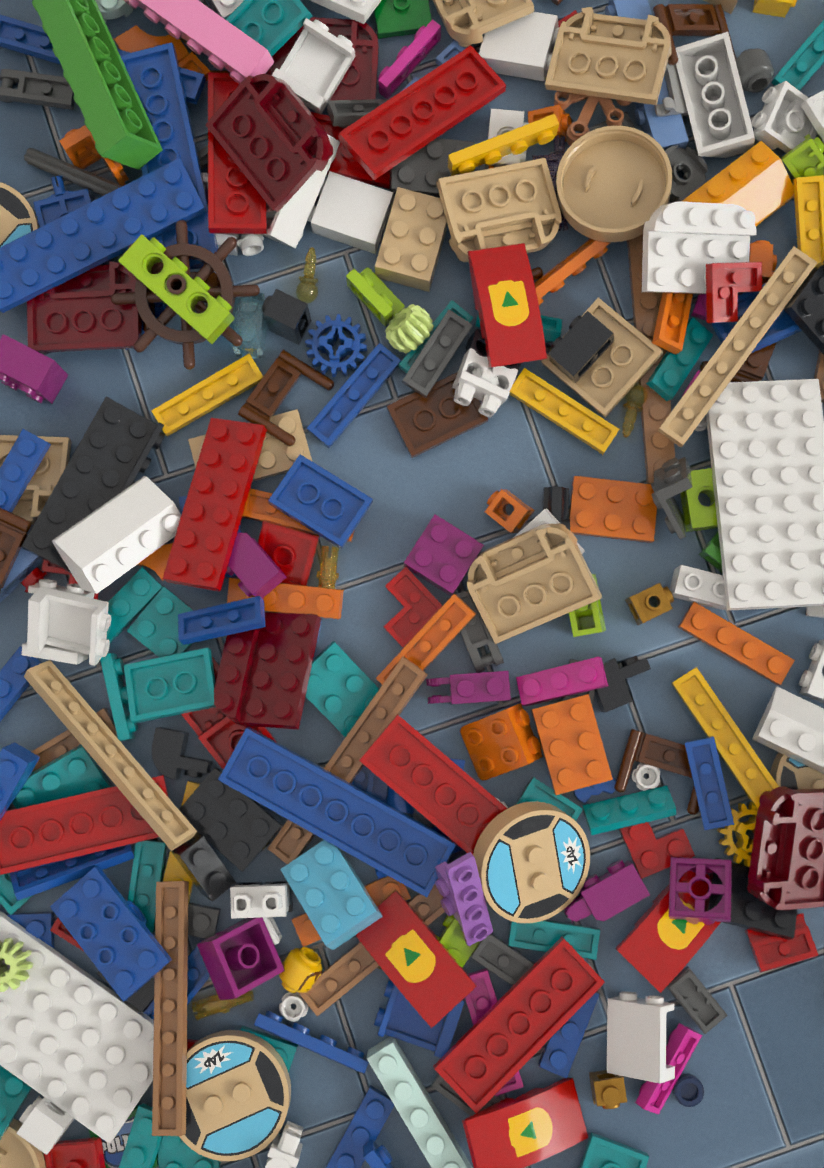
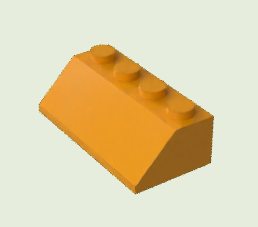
(752, 181)

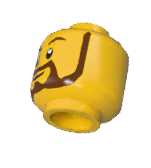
(301, 970)

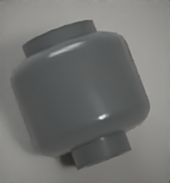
(754, 70)

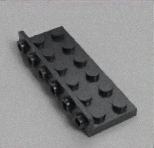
(98, 471)

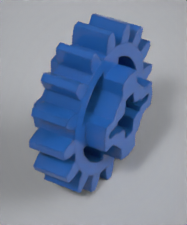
(346, 347)

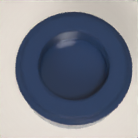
(688, 1090)

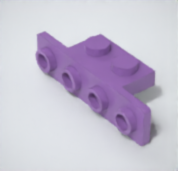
(464, 897)

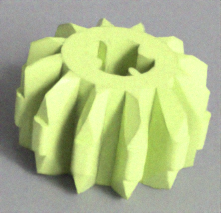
(409, 328)
(18, 964)

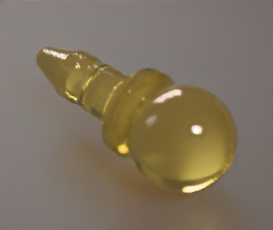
(306, 289)
(635, 399)

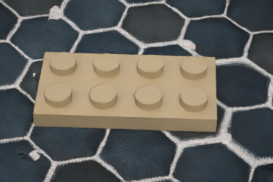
(274, 456)

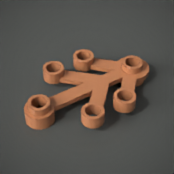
(587, 112)

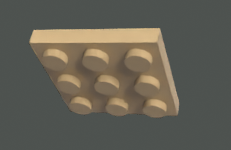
(617, 367)

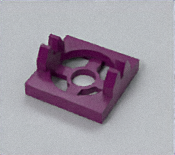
(678, 910)

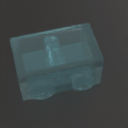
(250, 325)

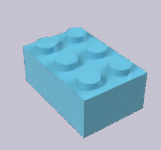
(331, 893)

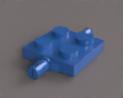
(60, 203)

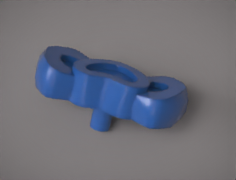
(584, 794)

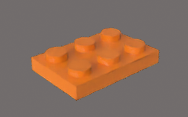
(612, 509)
(571, 744)

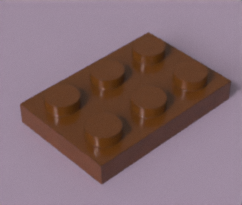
(433, 419)

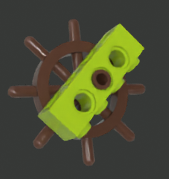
(168, 277)

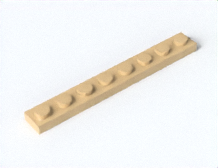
(737, 347)
(110, 754)

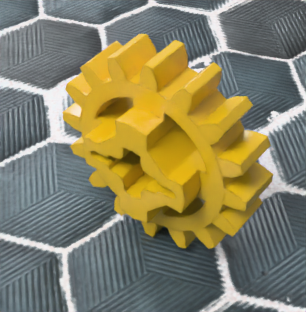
(744, 843)

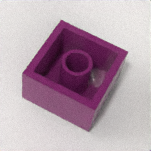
(29, 371)
(443, 555)
(240, 958)

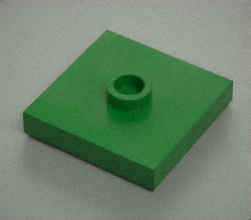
(401, 17)

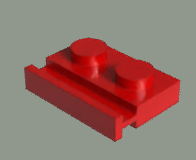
(777, 952)

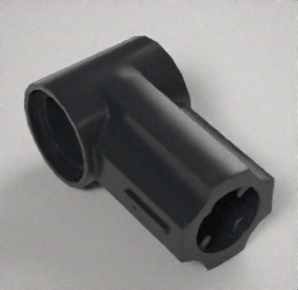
(556, 501)

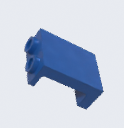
(406, 1024)

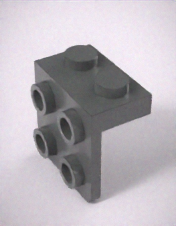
(669, 481)

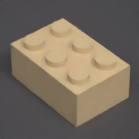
(412, 240)

